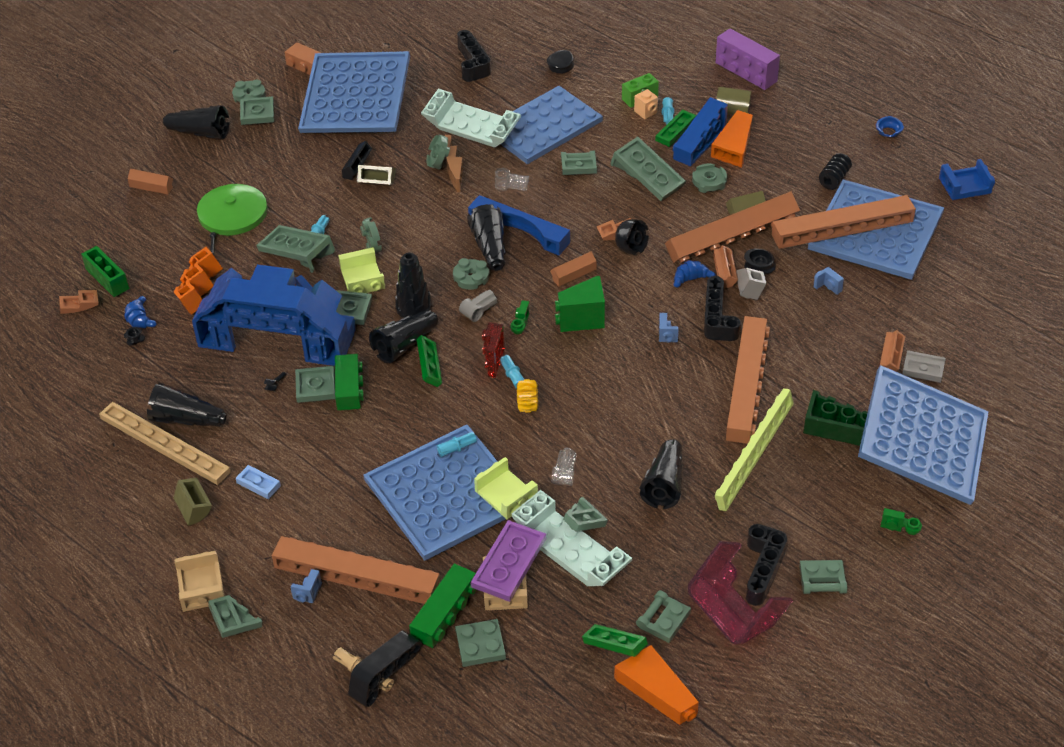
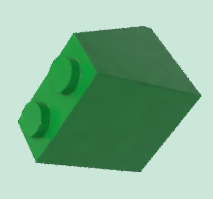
(581, 306)

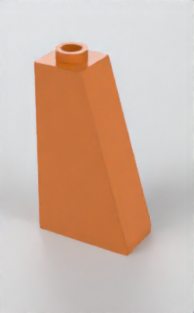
(733, 139)
(657, 684)

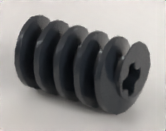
(835, 171)

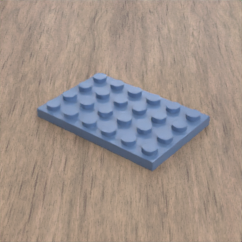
(549, 123)

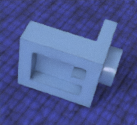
(830, 279)
(667, 332)
(310, 587)

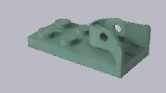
(647, 167)
(297, 245)

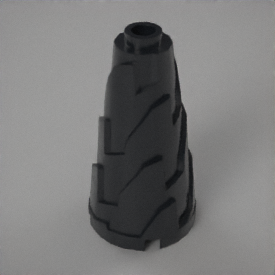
(200, 122)
(487, 229)
(411, 288)
(397, 337)
(174, 406)
(664, 479)

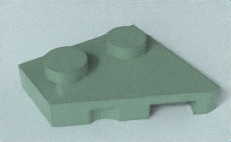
(584, 516)
(232, 617)

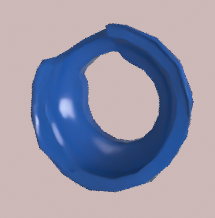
(889, 122)

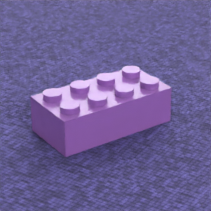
(747, 59)

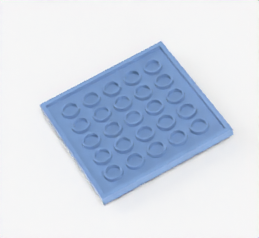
(354, 92)
(887, 249)
(924, 435)
(436, 495)

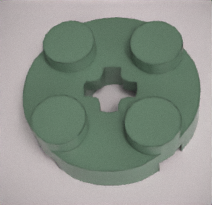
(253, 87)
(438, 151)
(717, 178)
(371, 232)
(466, 266)

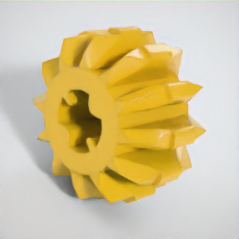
(527, 395)

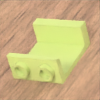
(361, 271)
(503, 488)

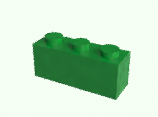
(105, 271)
(348, 382)

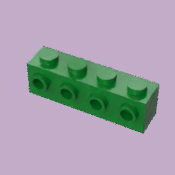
(443, 606)

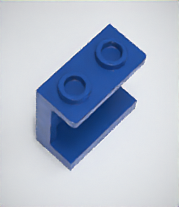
(967, 181)

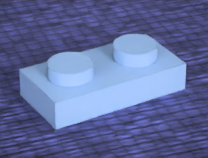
(258, 482)

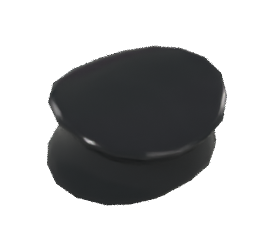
(560, 61)
(760, 260)

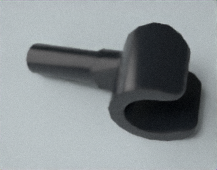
(272, 384)

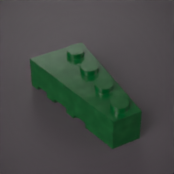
(834, 420)

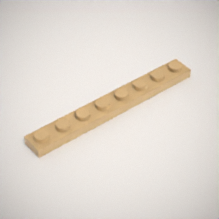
(165, 443)

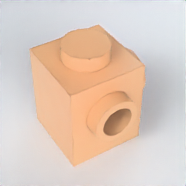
(646, 104)

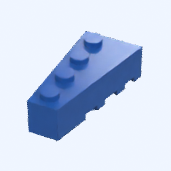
(701, 132)

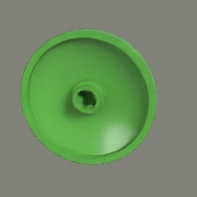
(232, 209)

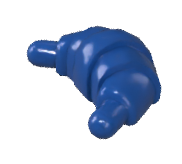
(691, 270)
(136, 314)

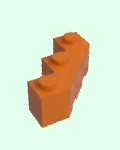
(196, 279)

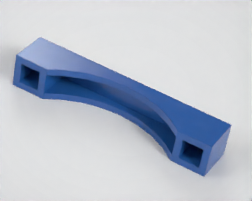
(551, 236)

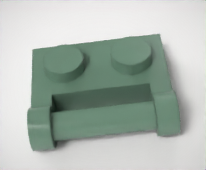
(578, 163)
(817, 572)
(670, 619)

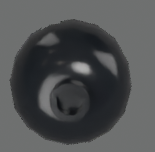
(632, 236)

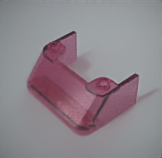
(723, 605)

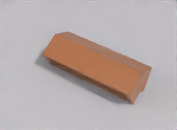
(150, 181)
(725, 266)
(574, 269)
(892, 350)

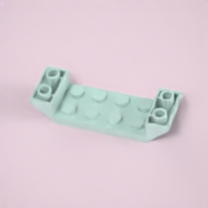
(468, 120)
(568, 548)

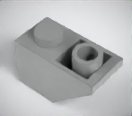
(750, 283)

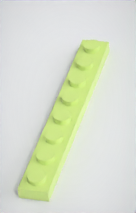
(754, 450)

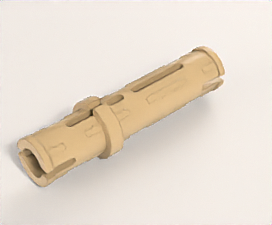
(351, 661)

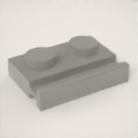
(923, 366)

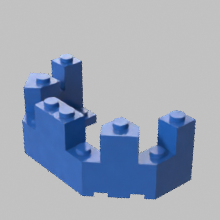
(274, 305)

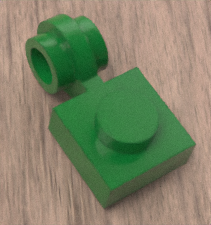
(522, 313)
(895, 521)

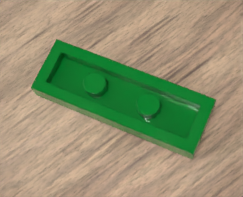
(675, 128)
(429, 361)
(615, 640)

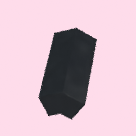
(362, 148)

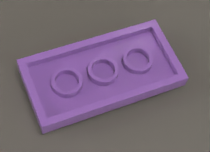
(508, 560)

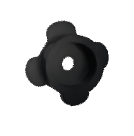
(134, 336)

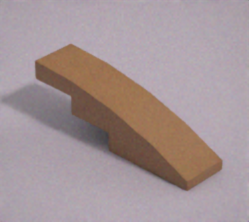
(454, 165)

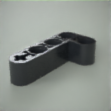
(477, 61)
(715, 324)
(772, 546)
(380, 665)

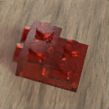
(493, 347)

